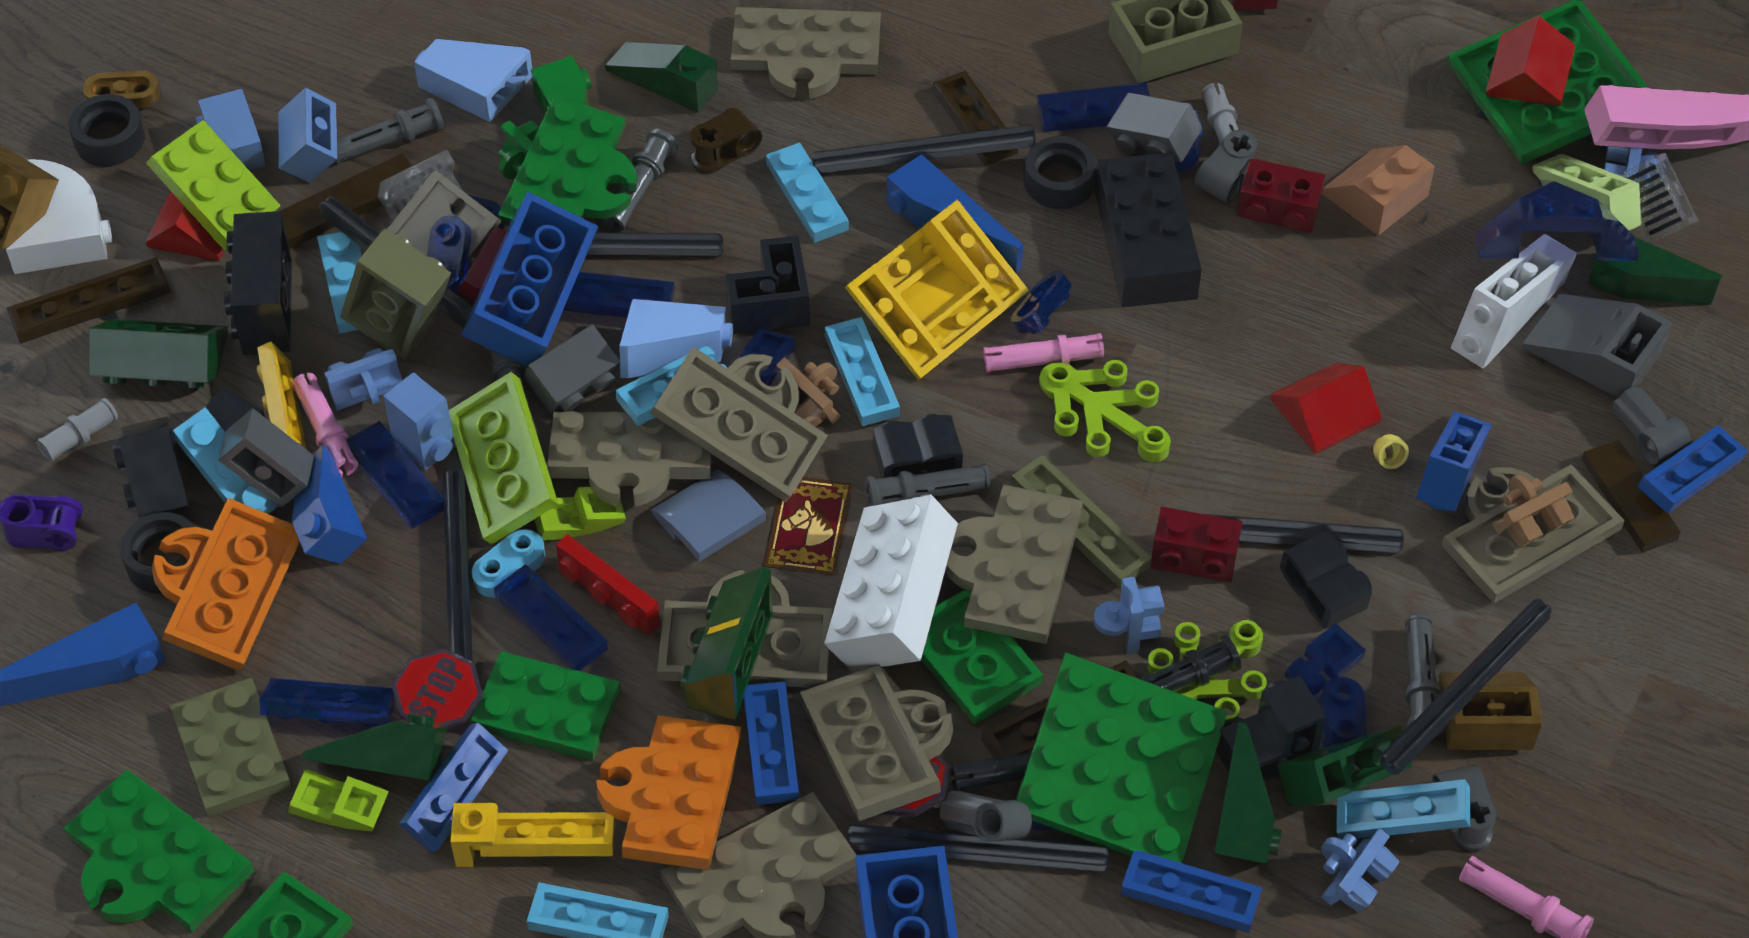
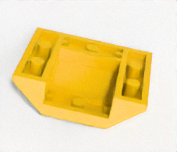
(937, 289)

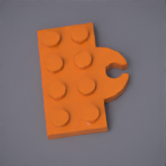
(226, 581)
(672, 791)

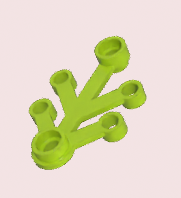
(1103, 405)
(1218, 688)

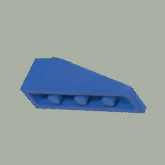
(923, 191)
(89, 658)

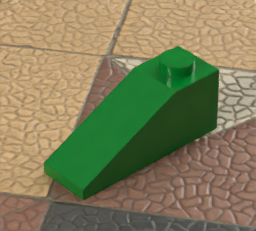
(560, 79)

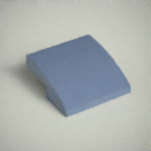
(709, 514)

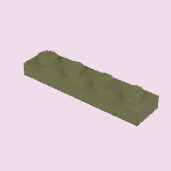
(1097, 534)

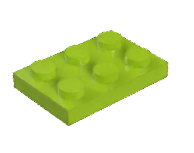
(210, 180)

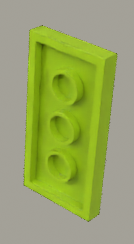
(502, 458)

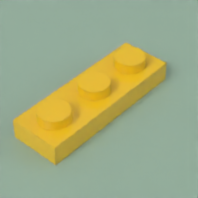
(280, 398)
(553, 835)

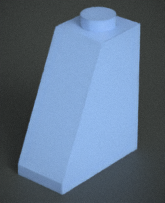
(473, 74)
(667, 331)

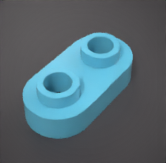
(507, 559)

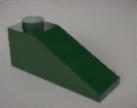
(669, 71)
(1656, 277)
(399, 748)
(1337, 769)
(1246, 815)

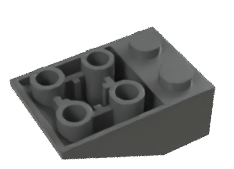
(1600, 340)

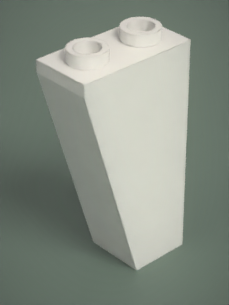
(1511, 299)

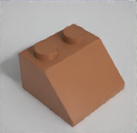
(1382, 186)

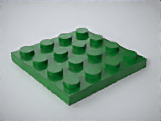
(1540, 128)
(1120, 760)

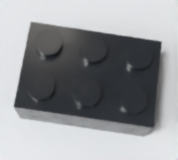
(259, 281)

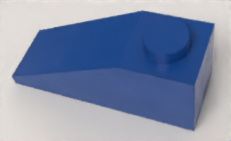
(1453, 462)
(325, 513)

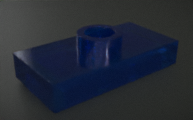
(772, 345)

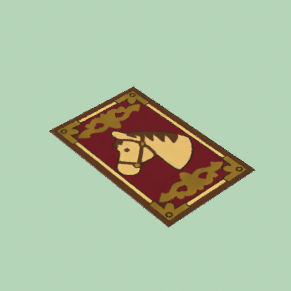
(809, 527)

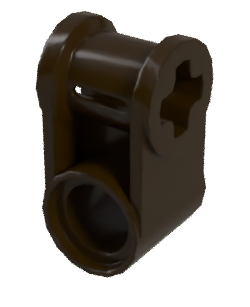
(725, 137)

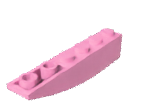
(1666, 118)

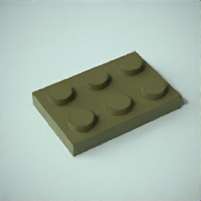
(230, 747)

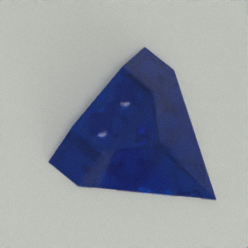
(1556, 209)

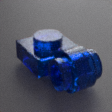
(1329, 653)

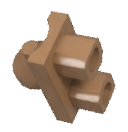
(816, 404)
(1520, 520)

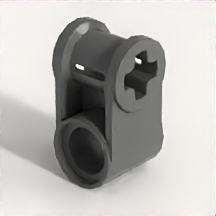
(1226, 168)
(1482, 810)

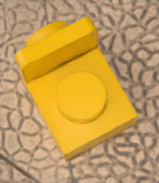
(472, 827)

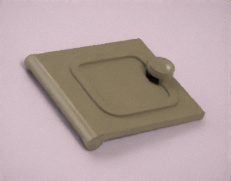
(435, 201)

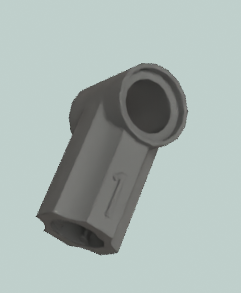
(1655, 433)
(985, 817)

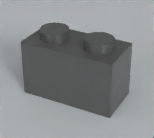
(1154, 126)
(572, 371)
(266, 458)

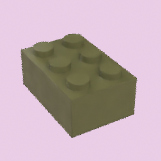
(1173, 34)
(395, 293)

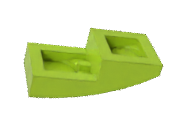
(579, 516)
(337, 803)

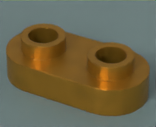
(137, 86)

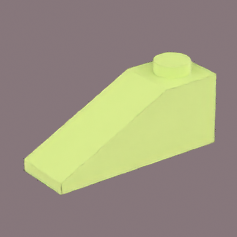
(1615, 192)

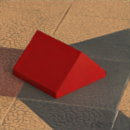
(1531, 64)
(181, 233)
(1329, 405)

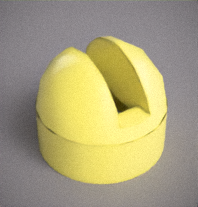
(1397, 448)

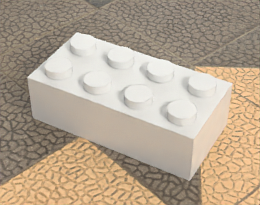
(891, 583)

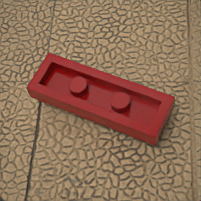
(607, 585)

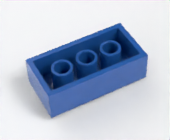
(529, 280)
(905, 894)

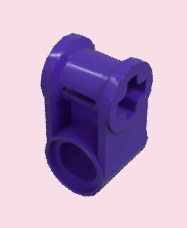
(40, 521)

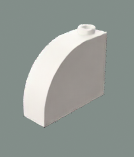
(68, 231)

